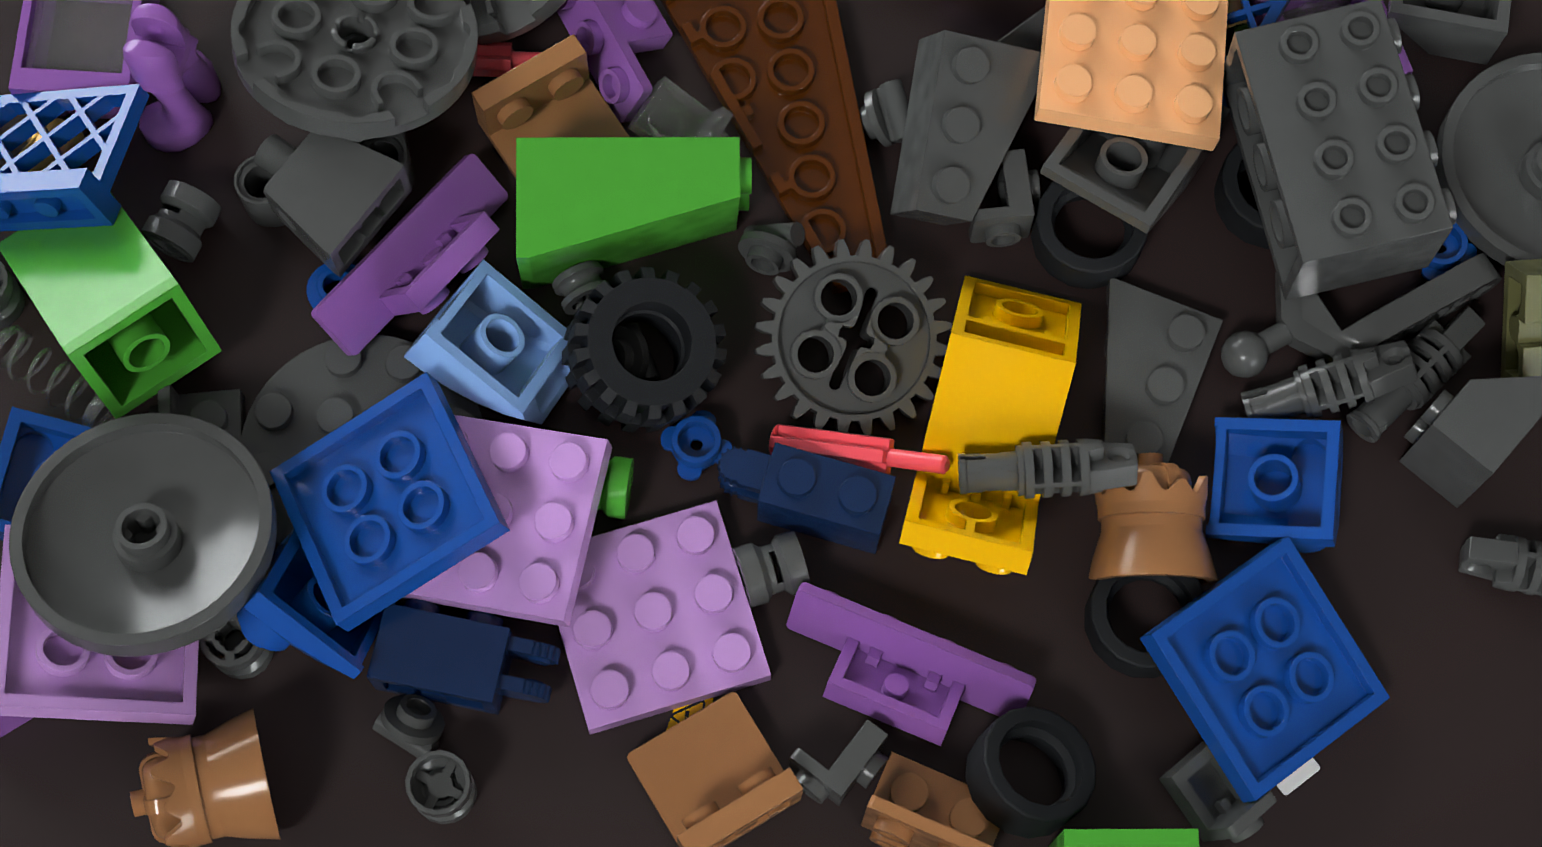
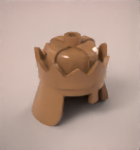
(1154, 526)
(207, 786)

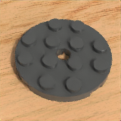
(392, 83)
(320, 394)

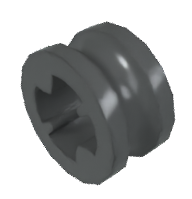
(577, 284)

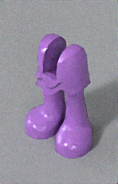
(177, 74)

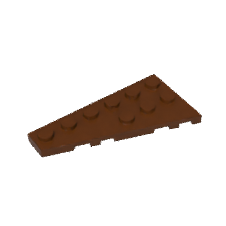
(794, 107)

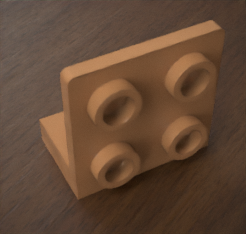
(544, 100)
(714, 776)
(924, 809)

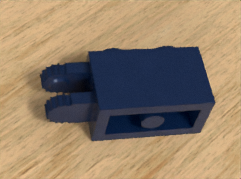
(811, 493)
(454, 658)

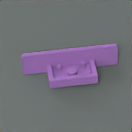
(611, 36)
(416, 258)
(902, 670)

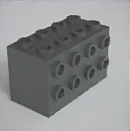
(1336, 148)

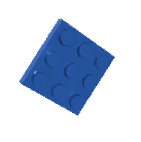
(388, 502)
(1265, 669)

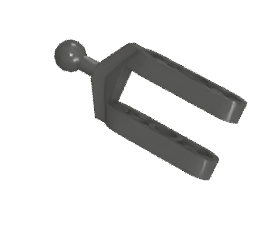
(1312, 330)

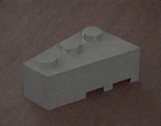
(960, 123)

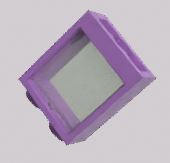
(73, 46)

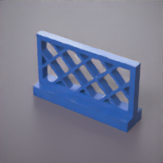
(63, 192)

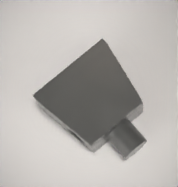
(332, 193)

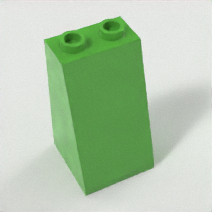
(622, 198)
(111, 308)

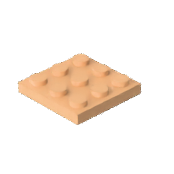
(1135, 68)

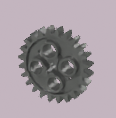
(802, 316)

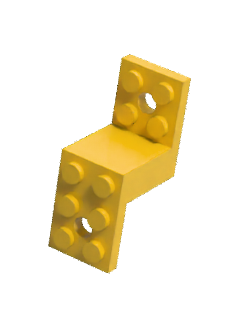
(996, 388)

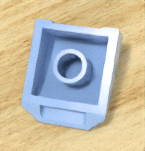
(495, 347)

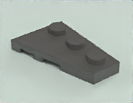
(1151, 366)

